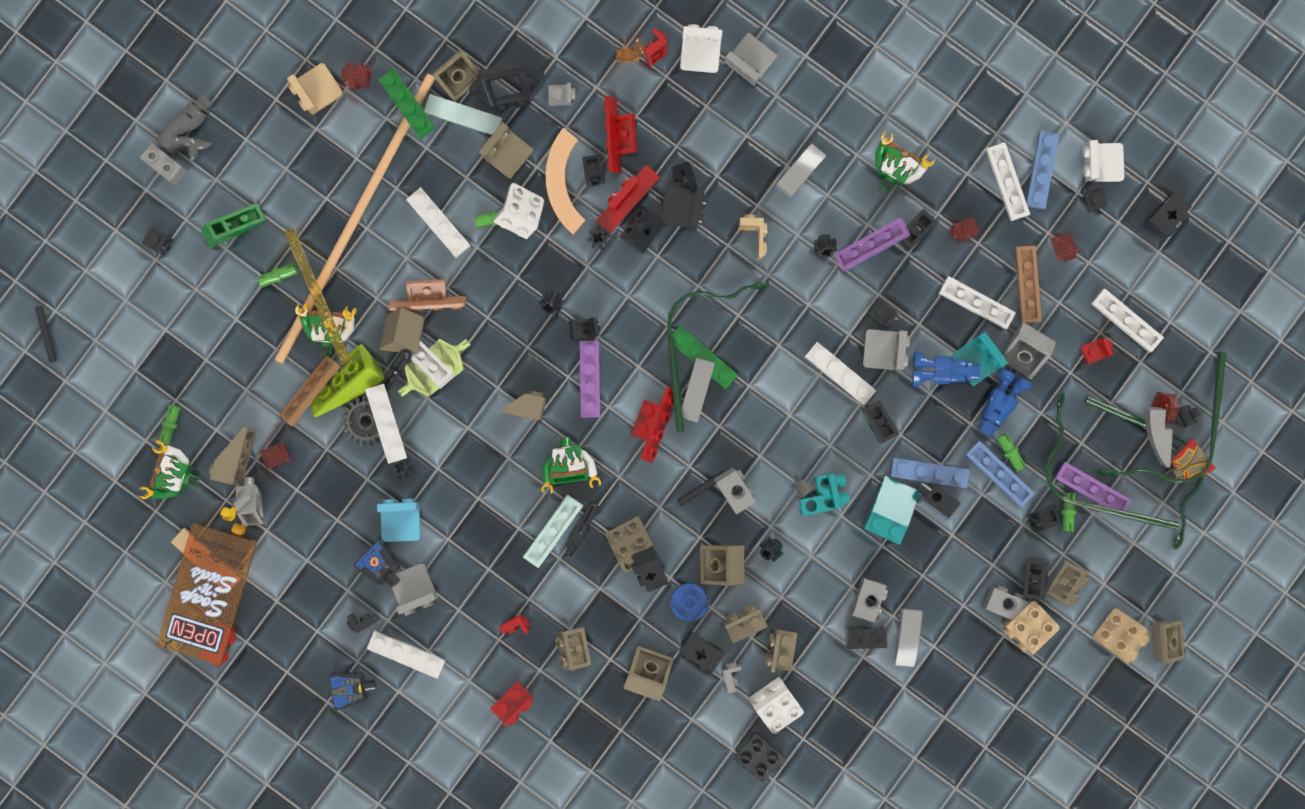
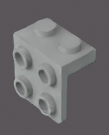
(886, 349)
(414, 589)

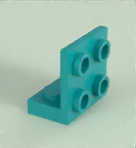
(983, 352)

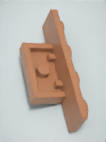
(427, 295)

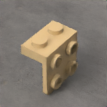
(315, 88)
(749, 222)
(1031, 628)
(1122, 635)

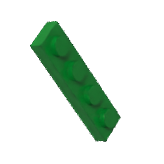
(407, 103)
(693, 348)

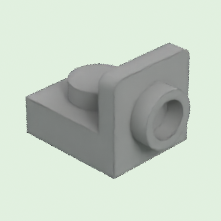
(561, 95)
(730, 680)

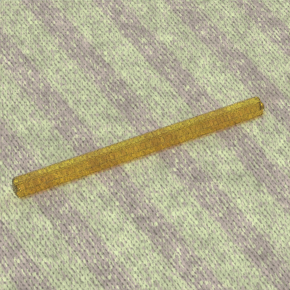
(317, 296)

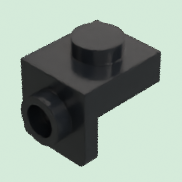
(584, 328)

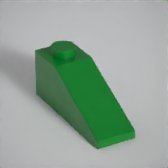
(232, 225)

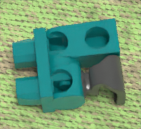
(827, 494)

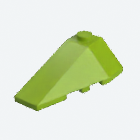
(349, 382)

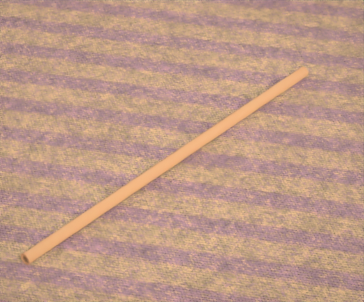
(354, 219)

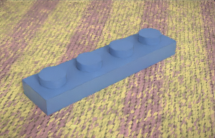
(1042, 170)
(929, 473)
(1000, 474)

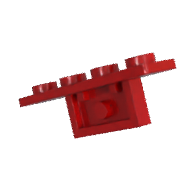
(620, 134)
(627, 198)
(652, 423)

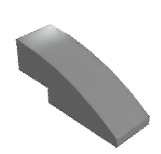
(800, 170)
(697, 389)
(1159, 434)
(908, 637)

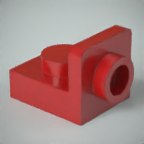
(1097, 350)
(512, 625)

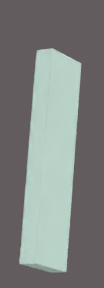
(462, 115)
(553, 531)

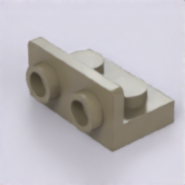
(1068, 584)
(573, 649)

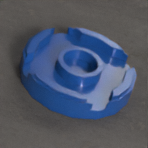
(689, 602)

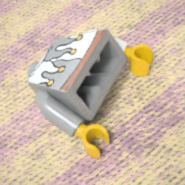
(247, 506)

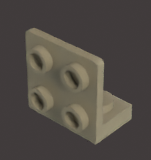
(505, 151)
(628, 540)
(745, 624)
(782, 650)

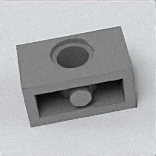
(163, 164)
(740, 500)
(867, 588)
(995, 599)

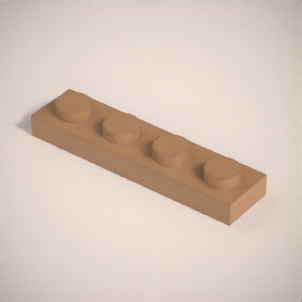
(1028, 284)
(309, 390)

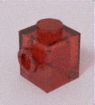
(356, 76)
(275, 456)

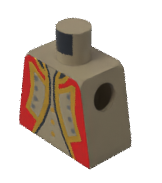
(1188, 461)

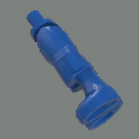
(946, 370)
(999, 403)

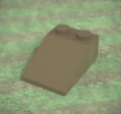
(233, 461)

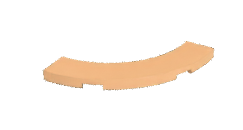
(556, 184)

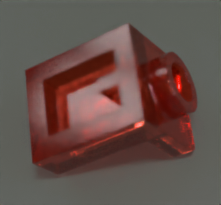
(964, 230)
(1065, 247)
(1169, 403)

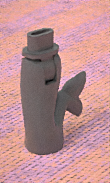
(186, 120)

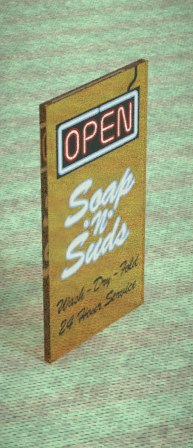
(206, 594)

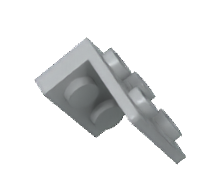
(750, 59)

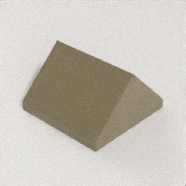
(456, 75)
(402, 331)
(1168, 641)

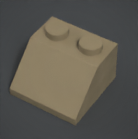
(527, 406)
(722, 564)
(648, 673)

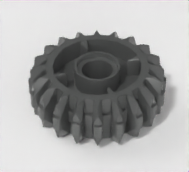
(355, 423)

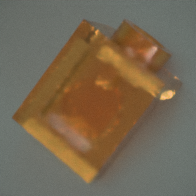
(627, 54)

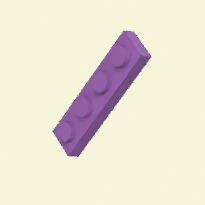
(872, 244)
(589, 379)
(1091, 487)

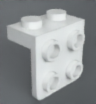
(701, 49)
(1103, 162)
(520, 211)
(776, 705)

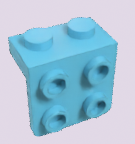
(399, 520)

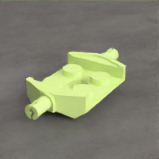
(448, 354)

